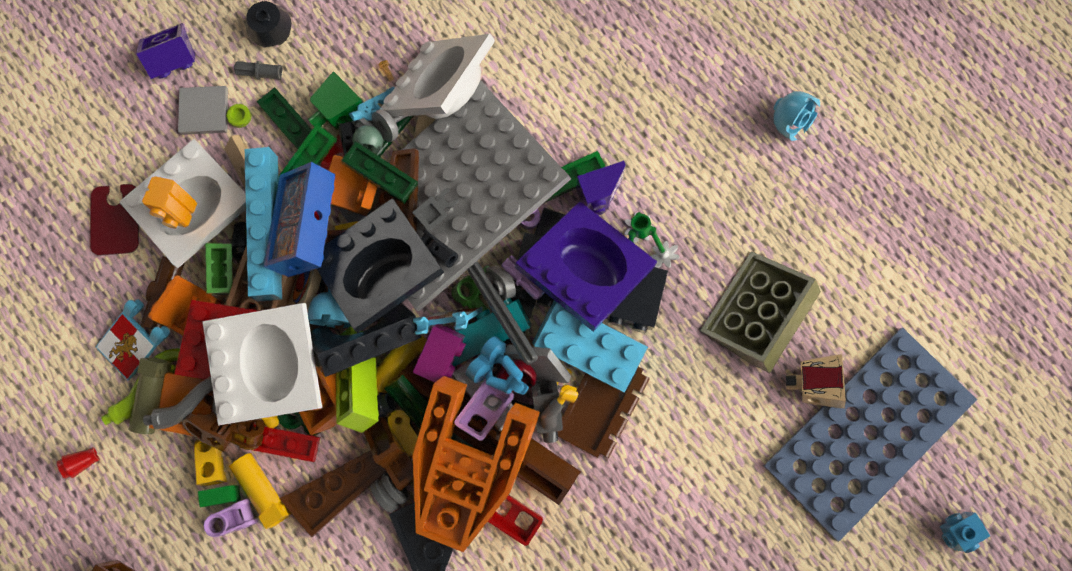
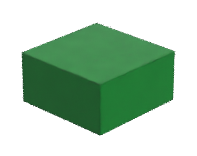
(219, 496)

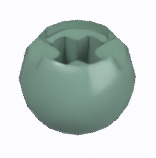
(369, 138)

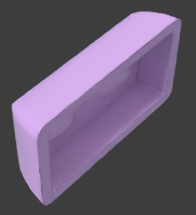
(476, 407)

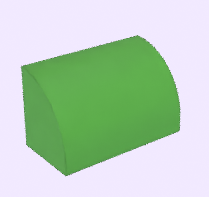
(218, 268)

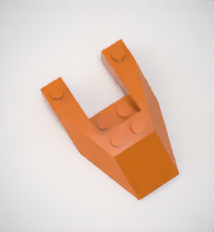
(458, 484)

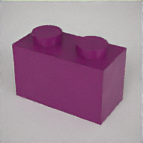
(440, 353)

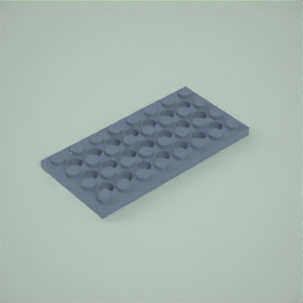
(906, 452)

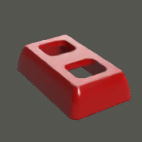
(507, 522)

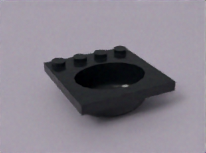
(376, 265)

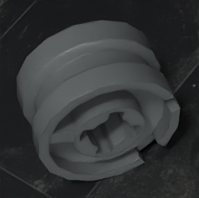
(387, 494)

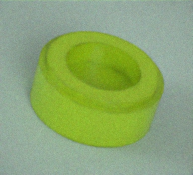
(238, 115)

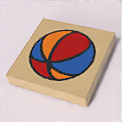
(305, 288)

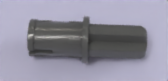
(258, 70)

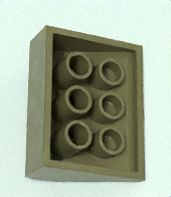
(761, 310)

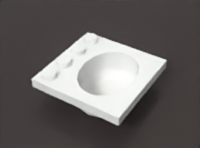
(439, 78)
(216, 196)
(262, 364)

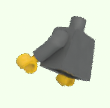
(549, 404)

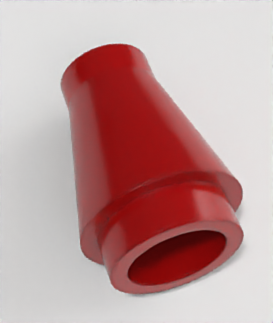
(77, 462)

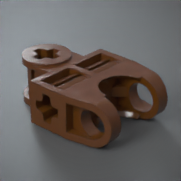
(207, 430)

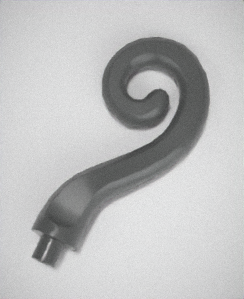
(173, 415)

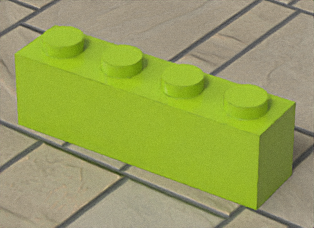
(357, 394)

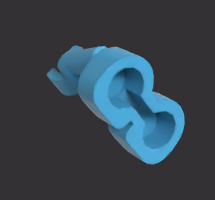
(482, 368)

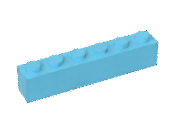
(261, 192)

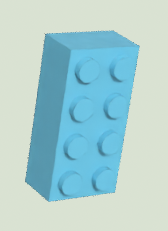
(599, 353)

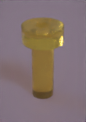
(384, 65)

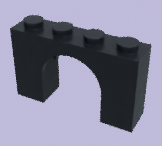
(340, 352)

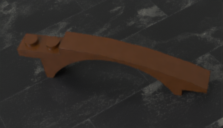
(388, 450)

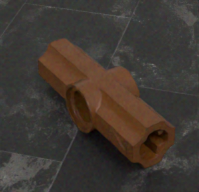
(155, 289)

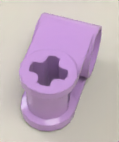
(235, 518)

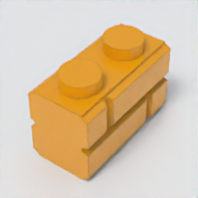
(169, 202)

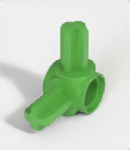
(472, 300)

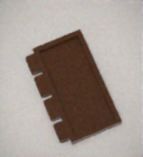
(597, 413)

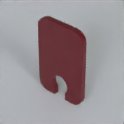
(111, 226)

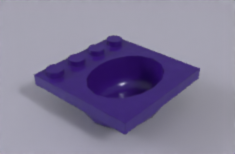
(585, 265)

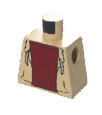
(820, 381)

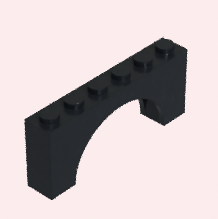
(637, 309)

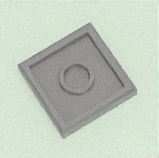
(203, 110)
(546, 367)

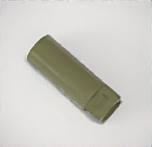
(148, 392)

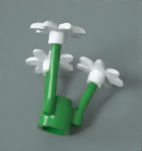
(641, 229)

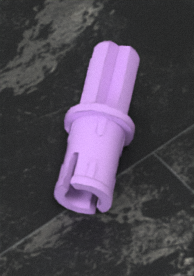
(509, 266)

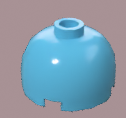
(797, 110)
(326, 311)

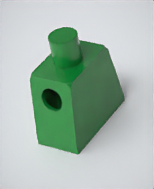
(334, 102)

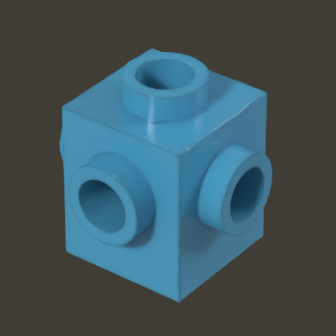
(964, 531)

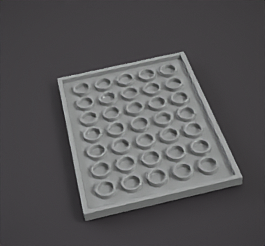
(491, 170)

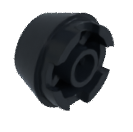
(268, 24)

